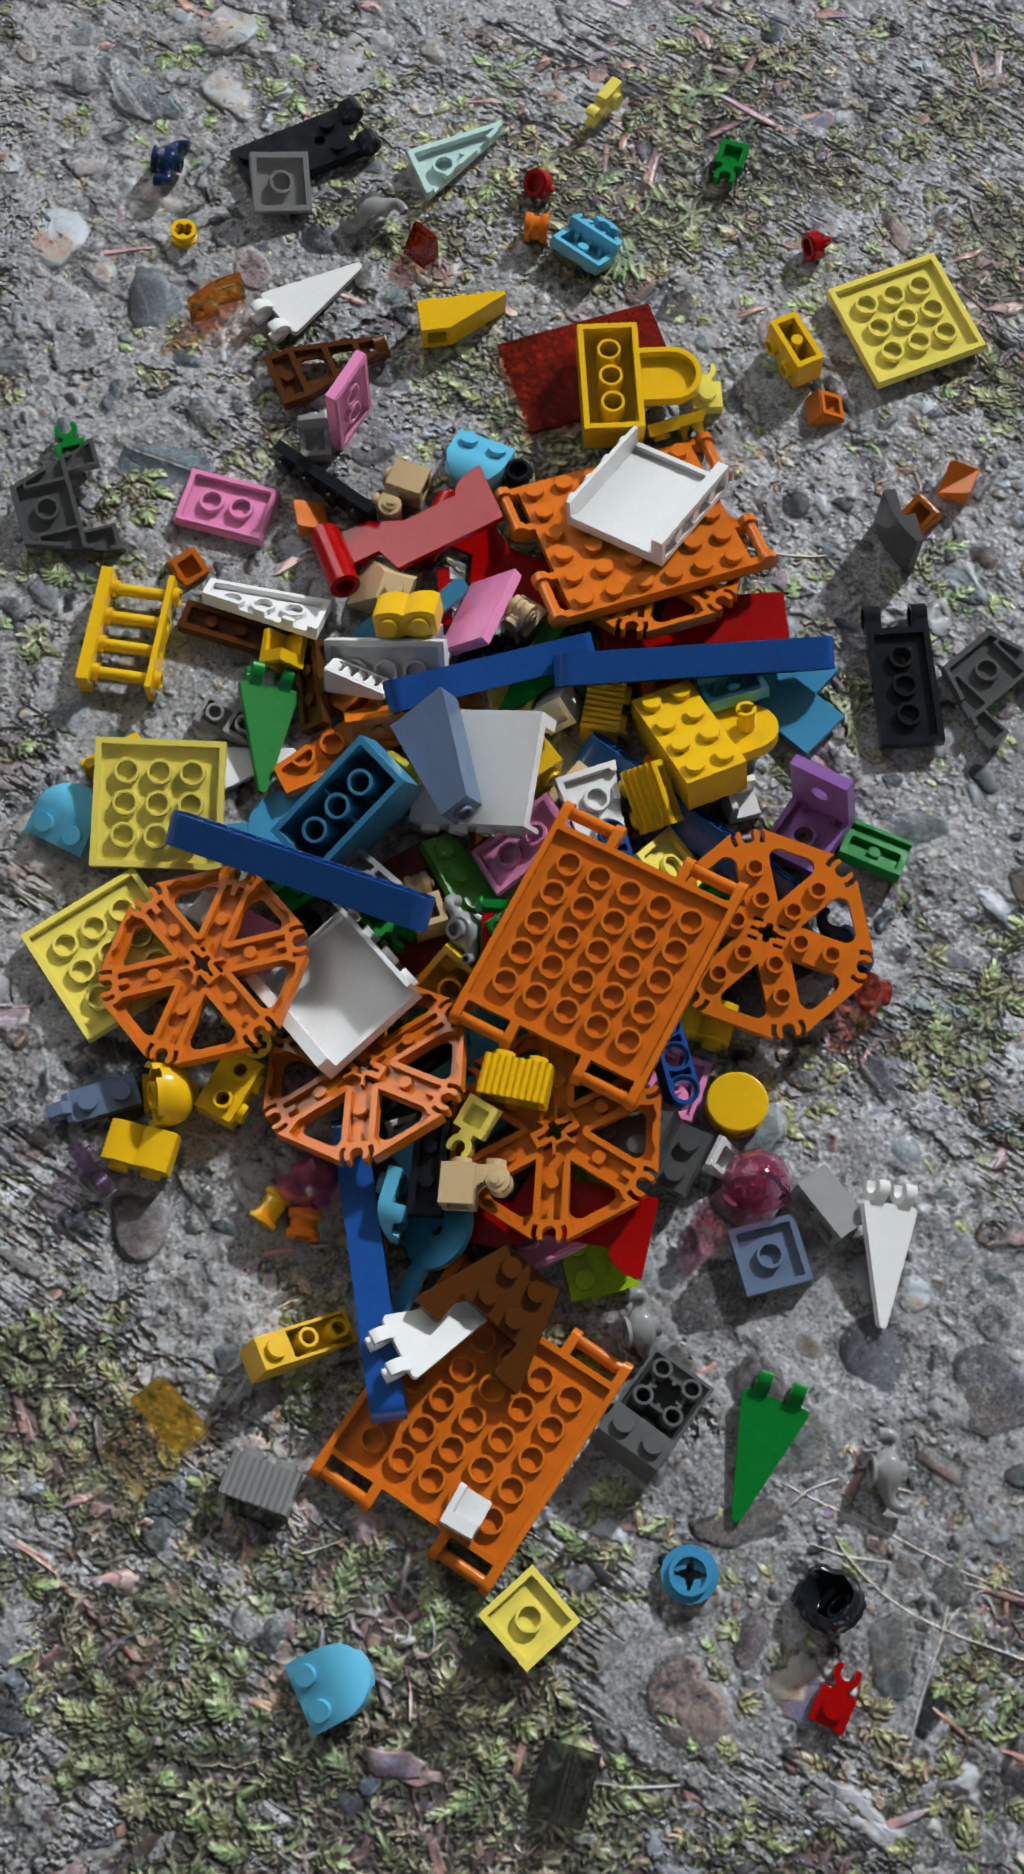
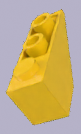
(452, 318)
(296, 1345)

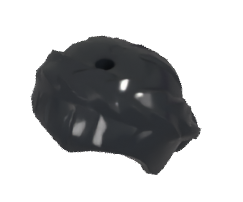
(829, 1599)

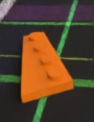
(308, 763)

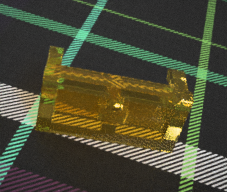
(170, 1415)

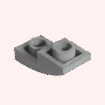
(222, 720)

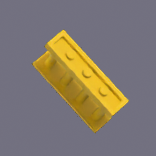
(104, 615)

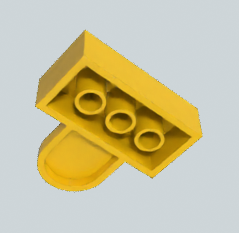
(622, 379)
(702, 748)

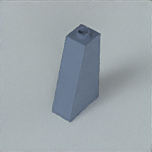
(440, 754)

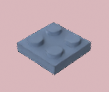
(769, 1256)

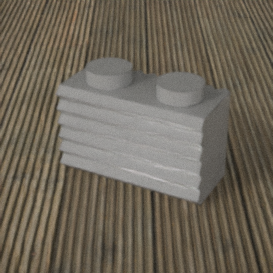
(261, 1482)

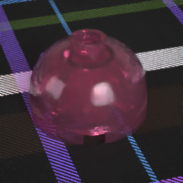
(756, 1179)
(307, 1182)

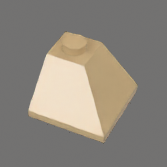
(379, 577)

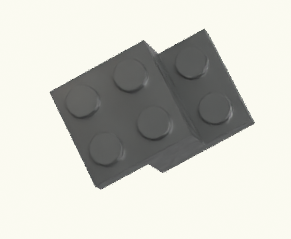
(681, 1147)

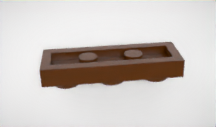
(222, 627)
(311, 697)

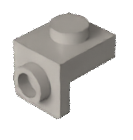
(315, 436)

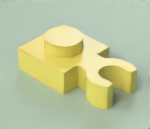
(607, 100)
(709, 394)
(476, 1121)

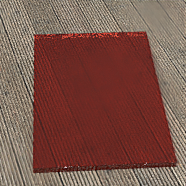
(546, 373)

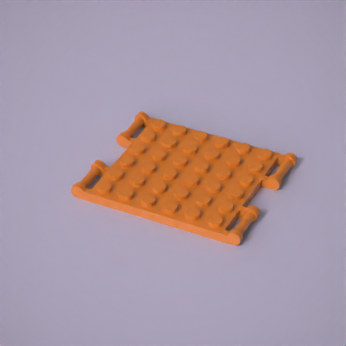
(607, 579)
(598, 954)
(478, 1434)

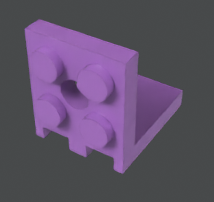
(819, 806)

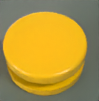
(736, 1105)

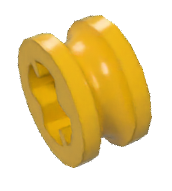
(183, 241)

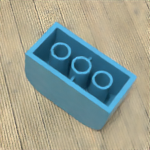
(349, 804)

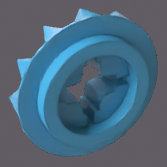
(702, 1562)

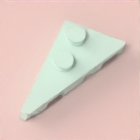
(444, 159)

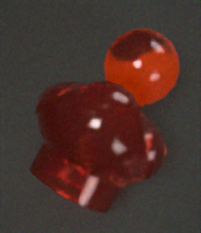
(872, 993)

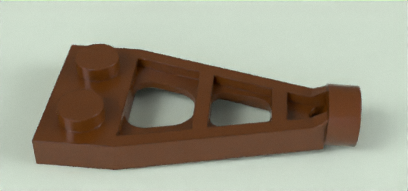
(289, 378)

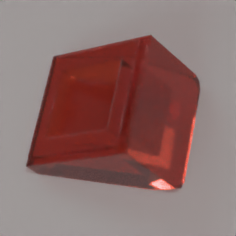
(421, 245)

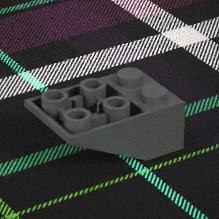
(651, 1415)

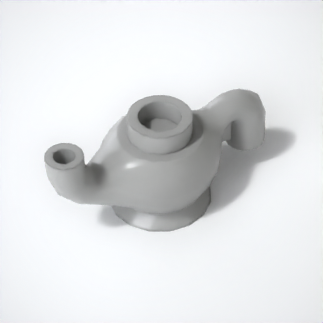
(372, 212)
(463, 929)
(639, 1327)
(887, 1470)

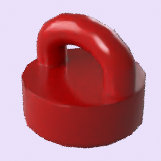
(538, 183)
(814, 245)

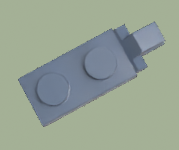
(97, 1101)

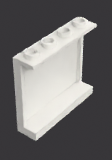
(644, 499)
(506, 766)
(345, 994)

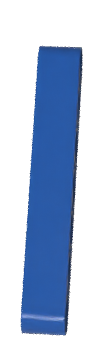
(482, 673)

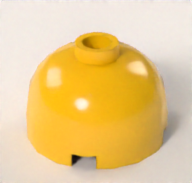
(168, 1094)

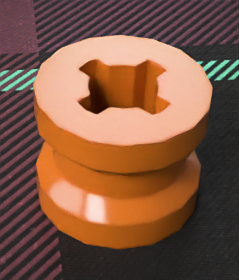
(536, 227)
(303, 1224)

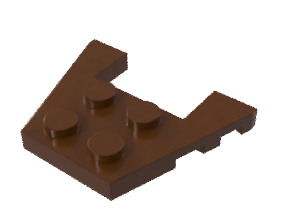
(507, 1296)

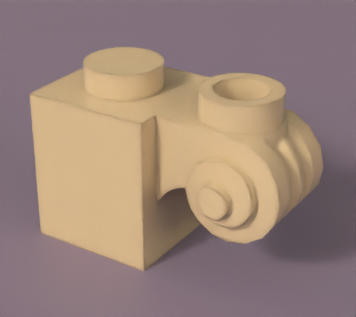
(404, 484)
(523, 620)
(439, 918)
(464, 1179)

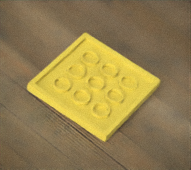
(905, 320)
(137, 790)
(76, 941)

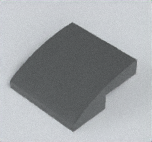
(898, 532)

